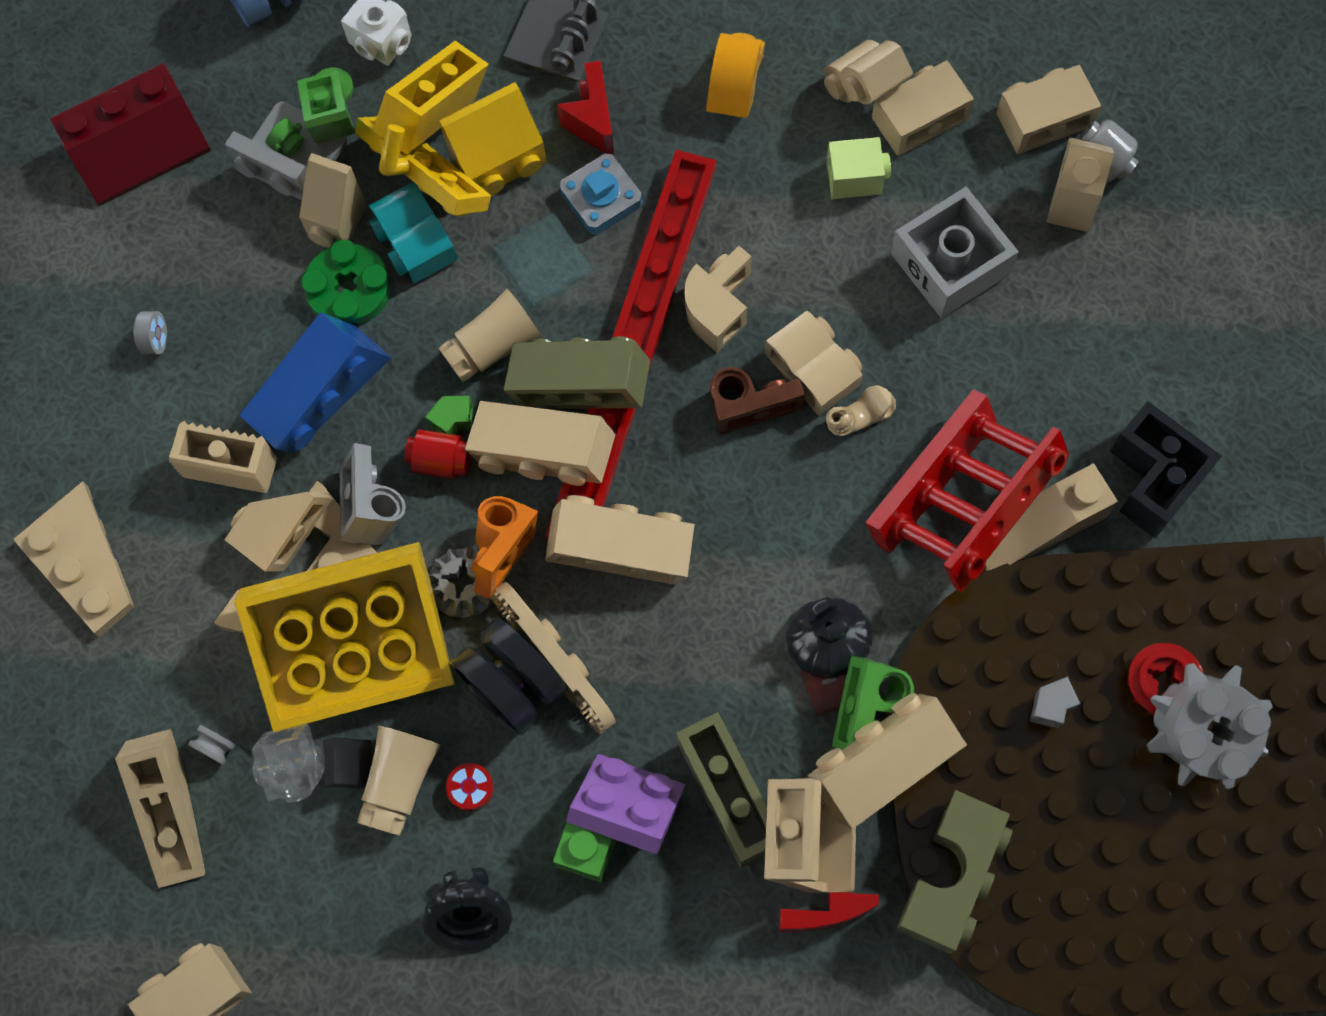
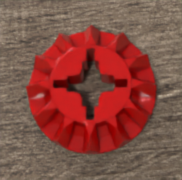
(1155, 660)

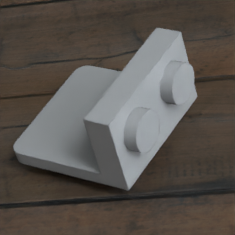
(281, 172)

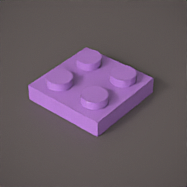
(626, 803)

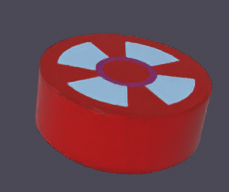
(470, 787)

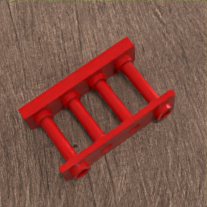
(949, 455)

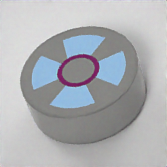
(150, 332)

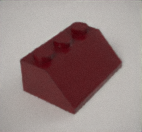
(130, 134)

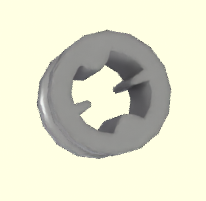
(211, 744)

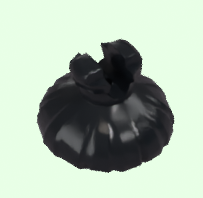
(828, 649)
(467, 913)

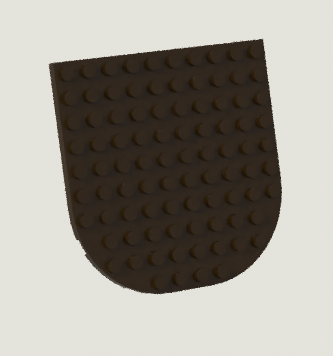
(1114, 873)

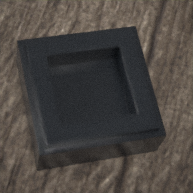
(346, 762)

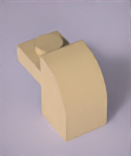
(709, 304)

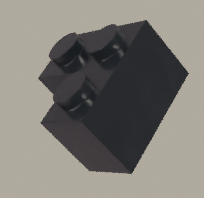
(1169, 461)

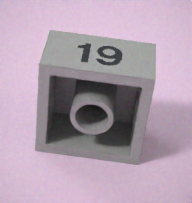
(953, 252)

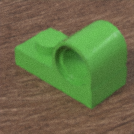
(862, 696)

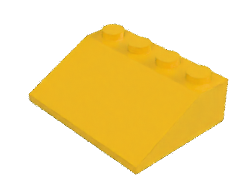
(344, 636)

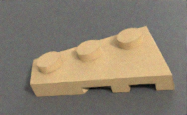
(77, 559)

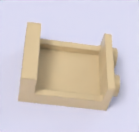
(805, 840)

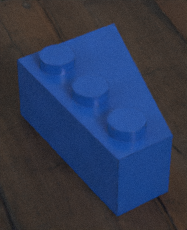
(313, 382)

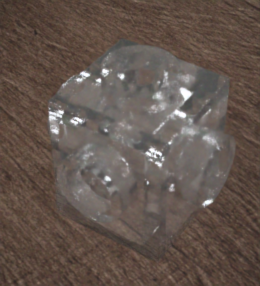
(288, 763)

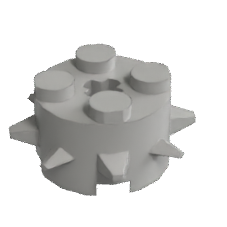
(1236, 733)

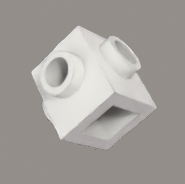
(377, 29)

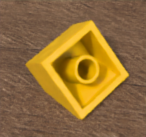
(494, 140)

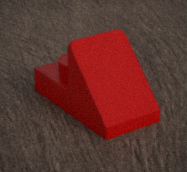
(590, 116)

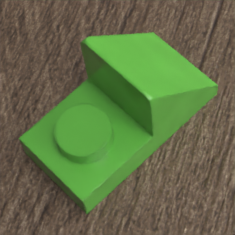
(325, 107)

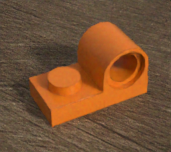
(502, 537)

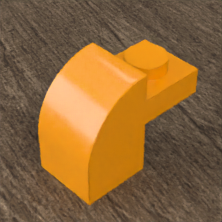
(734, 74)

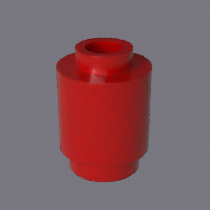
(438, 454)

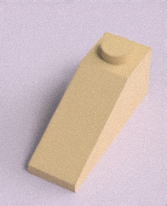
(1056, 515)
(162, 806)

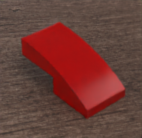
(840, 910)

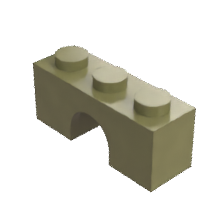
(974, 835)

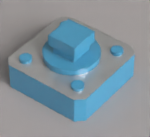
(601, 194)

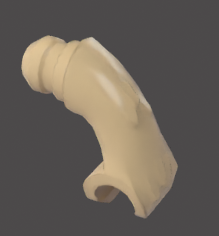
(872, 407)

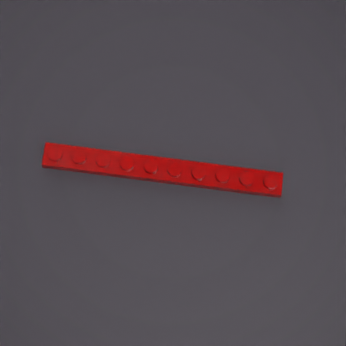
(653, 291)

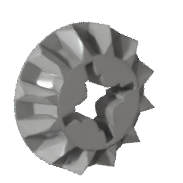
(446, 593)

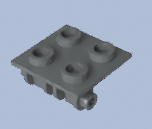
(557, 36)

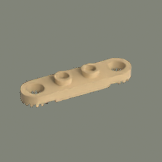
(545, 640)

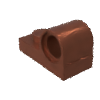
(753, 407)

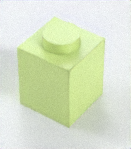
(857, 168)

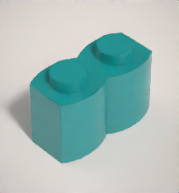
(413, 233)

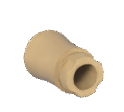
(489, 337)
(395, 779)

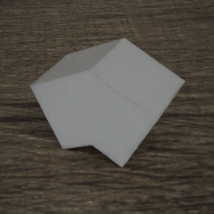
(1053, 703)

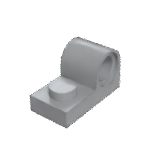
(366, 509)

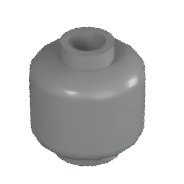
(1122, 143)

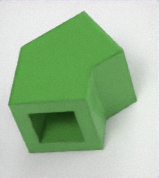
(451, 414)

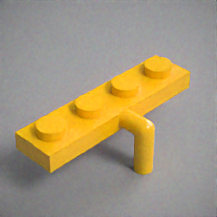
(425, 168)

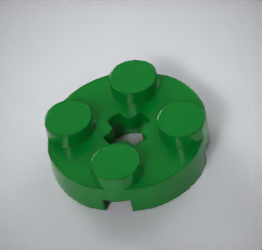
(341, 262)

